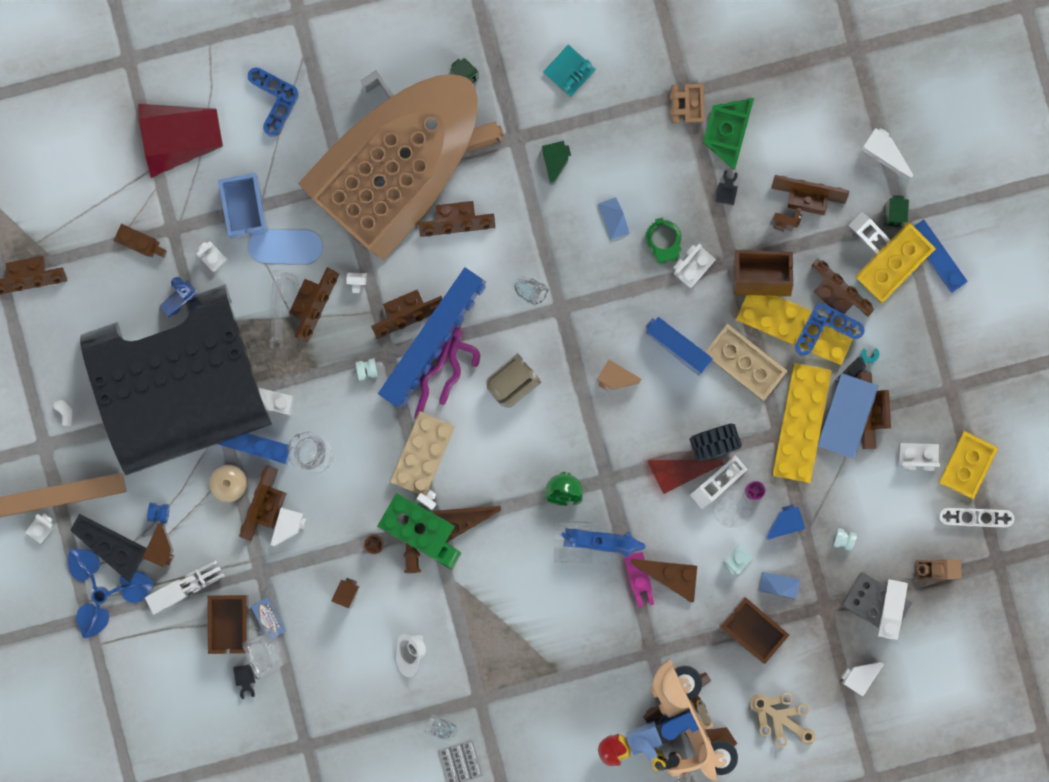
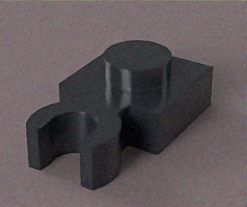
(727, 191)
(245, 677)

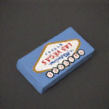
(267, 616)

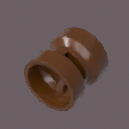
(374, 544)

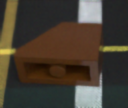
(159, 548)
(346, 593)

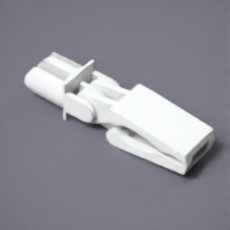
(176, 592)

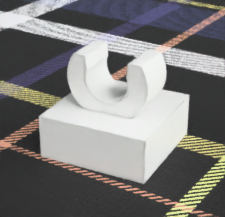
(356, 280)
(426, 501)

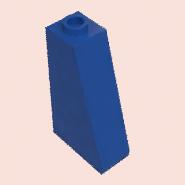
(678, 345)

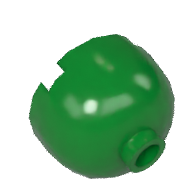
(564, 489)

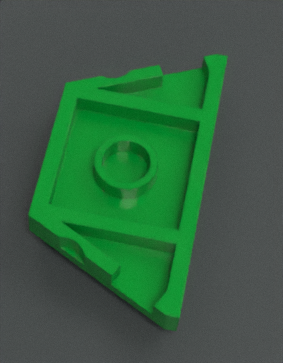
(727, 129)

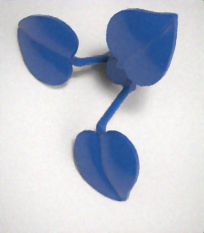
(89, 617)

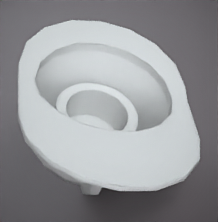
(409, 653)

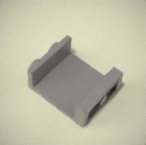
(372, 81)

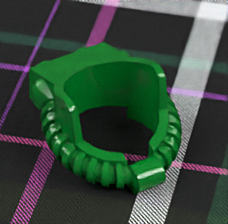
(664, 255)

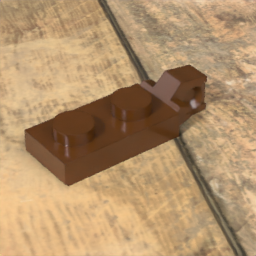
(138, 242)

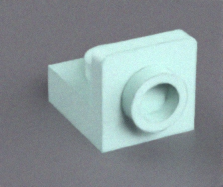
(737, 560)

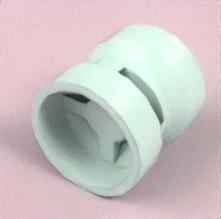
(371, 368)
(843, 539)

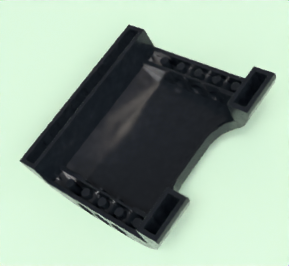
(175, 386)

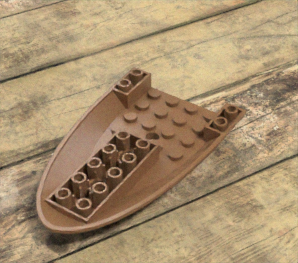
(346, 173)

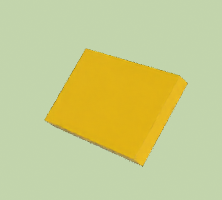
(968, 465)

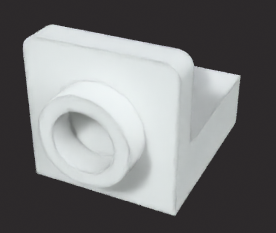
(211, 256)
(41, 527)

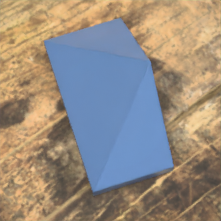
(614, 218)
(779, 585)

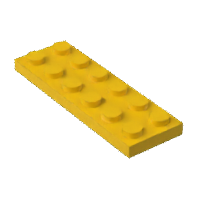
(786, 321)
(802, 423)

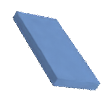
(848, 415)

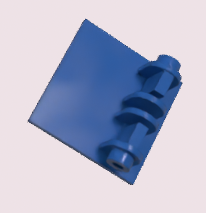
(184, 293)

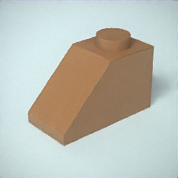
(616, 377)

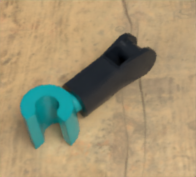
(859, 364)

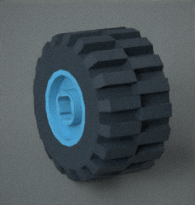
(715, 442)

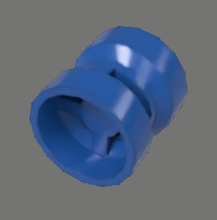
(158, 512)

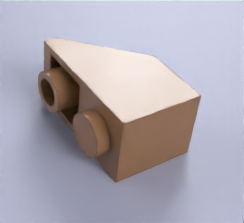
(938, 569)

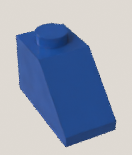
(786, 522)

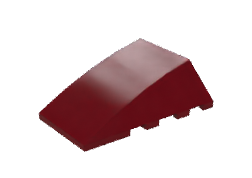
(177, 135)

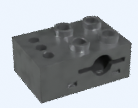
(867, 599)

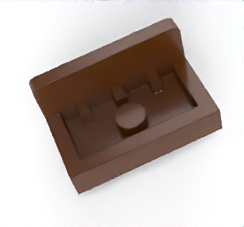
(782, 222)

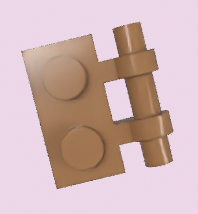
(694, 103)

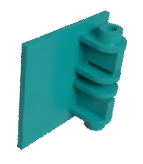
(569, 70)

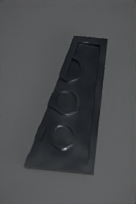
(110, 546)

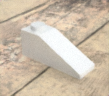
(885, 151)
(869, 232)
(718, 482)
(892, 610)

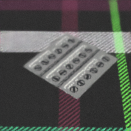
(460, 762)

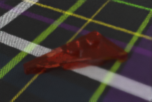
(675, 473)

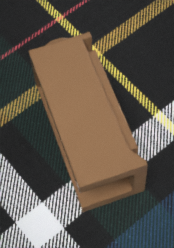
(484, 136)

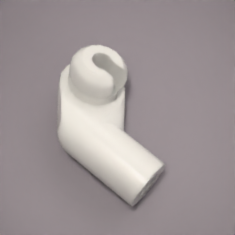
(67, 412)

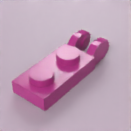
(639, 580)

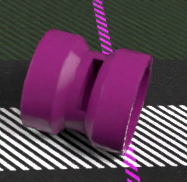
(755, 490)

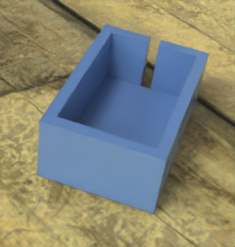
(242, 205)

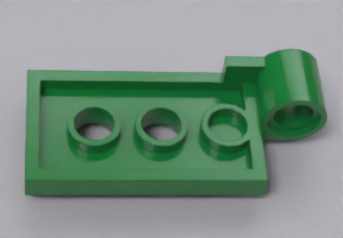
(434, 538)

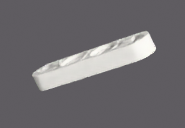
(976, 517)

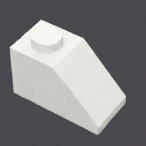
(287, 526)
(861, 676)

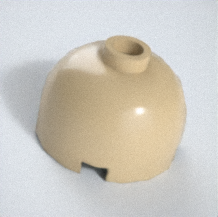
(228, 483)

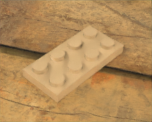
(745, 362)
(422, 453)

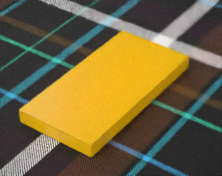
(895, 262)

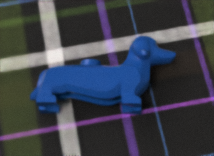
(602, 541)

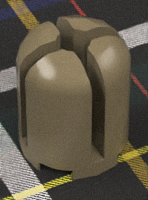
(512, 382)

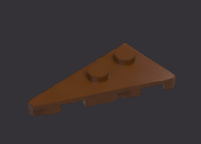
(465, 518)
(677, 577)

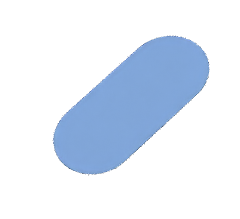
(285, 246)

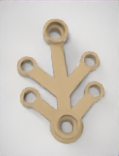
(780, 717)

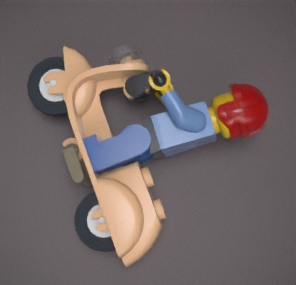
(675, 691)

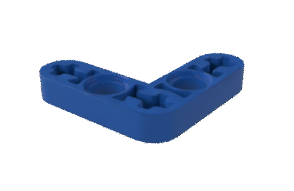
(282, 99)
(821, 322)

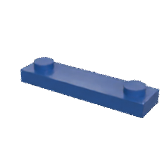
(941, 260)

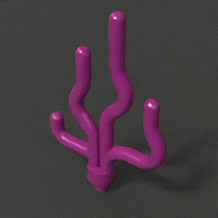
(451, 348)

